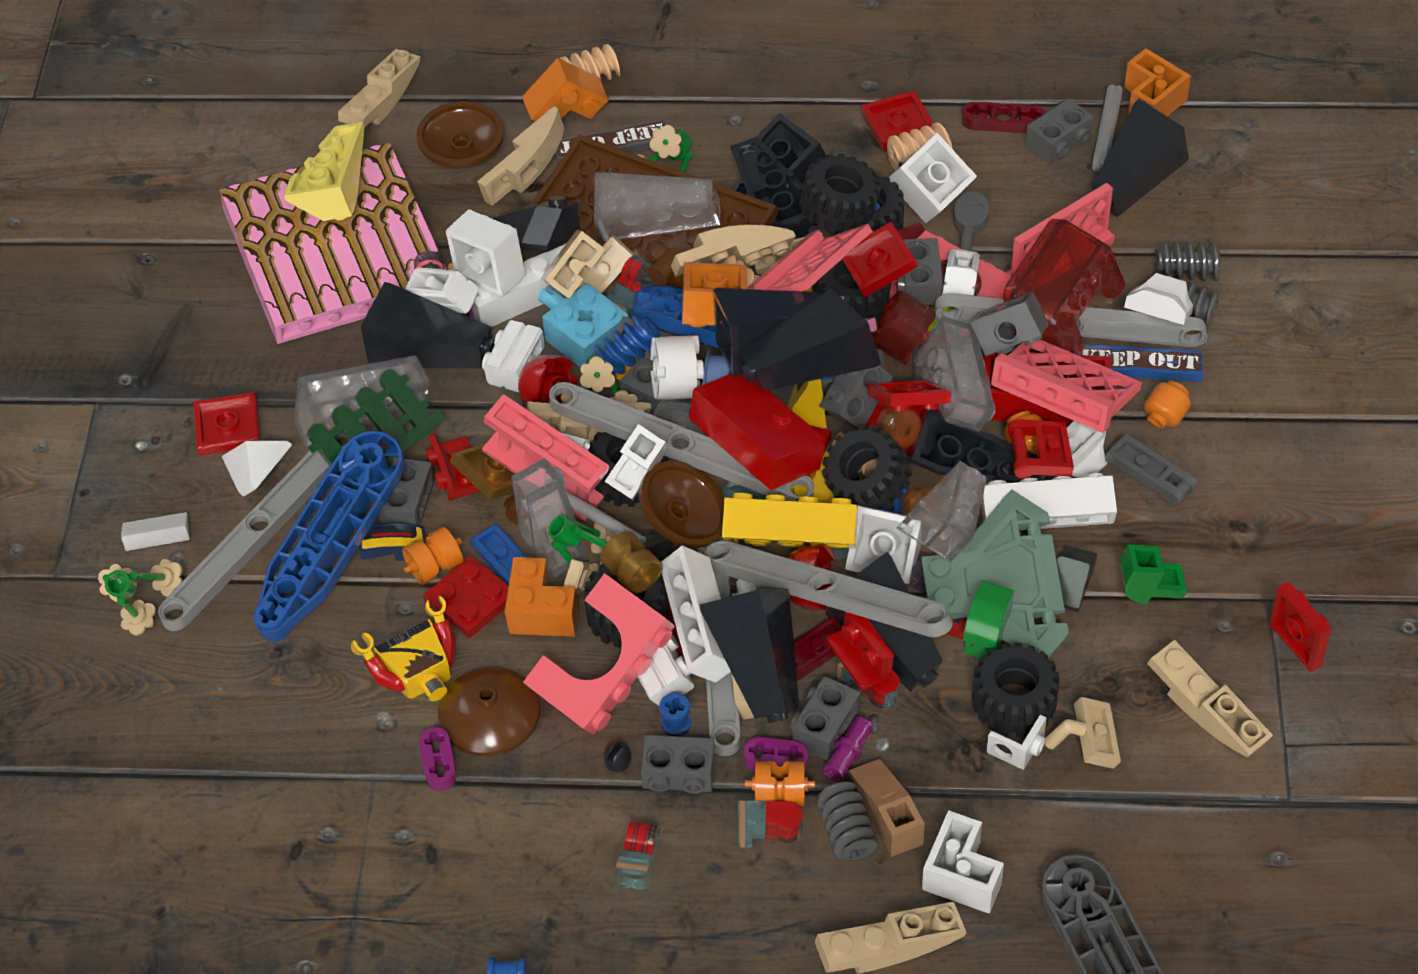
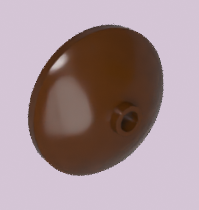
(460, 134)
(682, 504)
(492, 724)

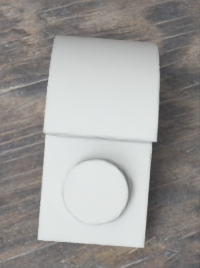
(639, 456)

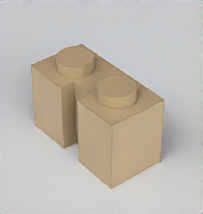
(576, 254)

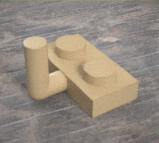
(607, 266)
(1095, 731)

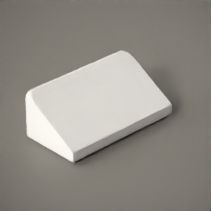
(155, 531)

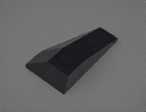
(791, 145)
(771, 182)
(543, 224)
(944, 445)

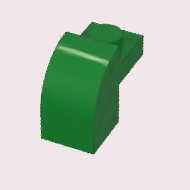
(1148, 577)
(987, 619)

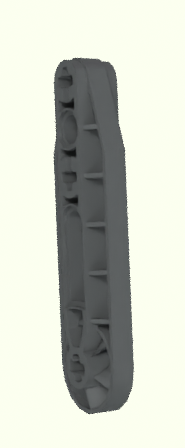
(1068, 906)

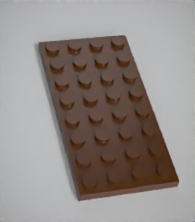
(576, 181)

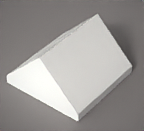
(879, 535)

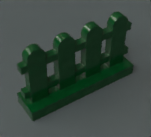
(379, 415)

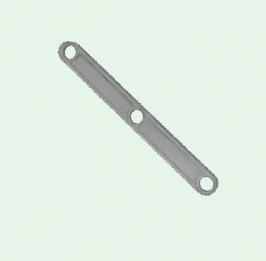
(1093, 322)
(702, 450)
(244, 542)
(845, 594)
(722, 710)

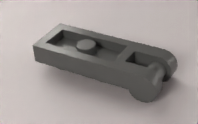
(1151, 470)

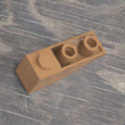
(889, 807)

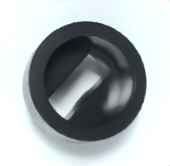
(621, 760)

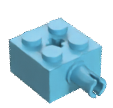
(579, 321)

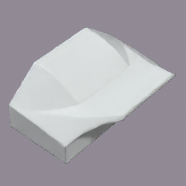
(1161, 298)
(1086, 449)

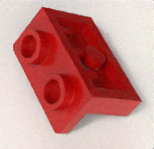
(448, 476)
(862, 651)

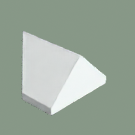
(253, 462)

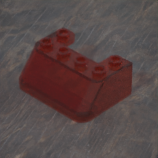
(1064, 274)

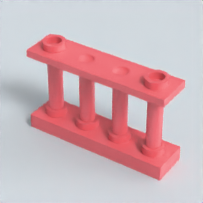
(526, 439)

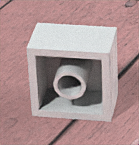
(932, 177)
(486, 252)

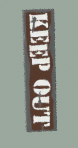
(627, 138)

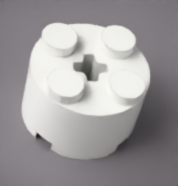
(675, 367)

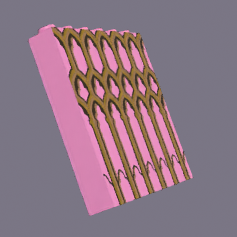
(329, 270)

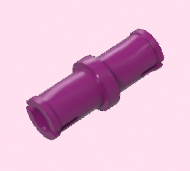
(848, 749)

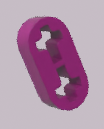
(774, 750)
(432, 759)

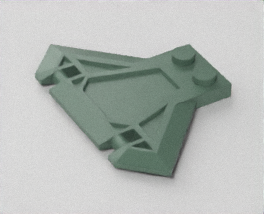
(1010, 561)

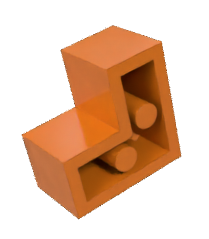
(1156, 82)
(567, 90)
(536, 606)

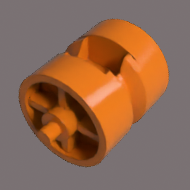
(438, 552)
(780, 783)

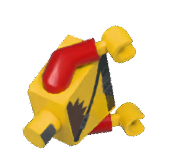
(414, 659)

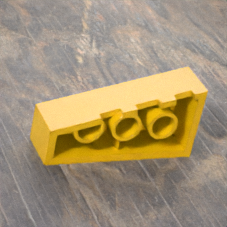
(790, 521)

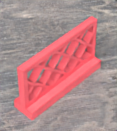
(1081, 208)
(809, 260)
(1062, 395)

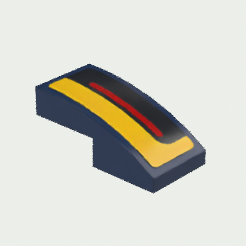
(390, 539)

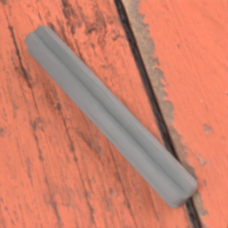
(1107, 126)

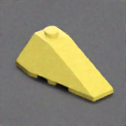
(331, 178)

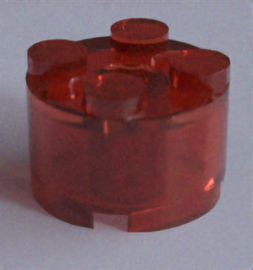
(903, 326)

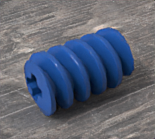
(628, 345)

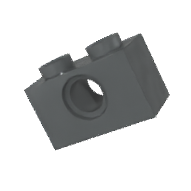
(1022, 312)

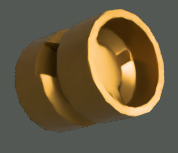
(631, 562)

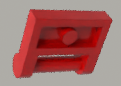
(1050, 445)

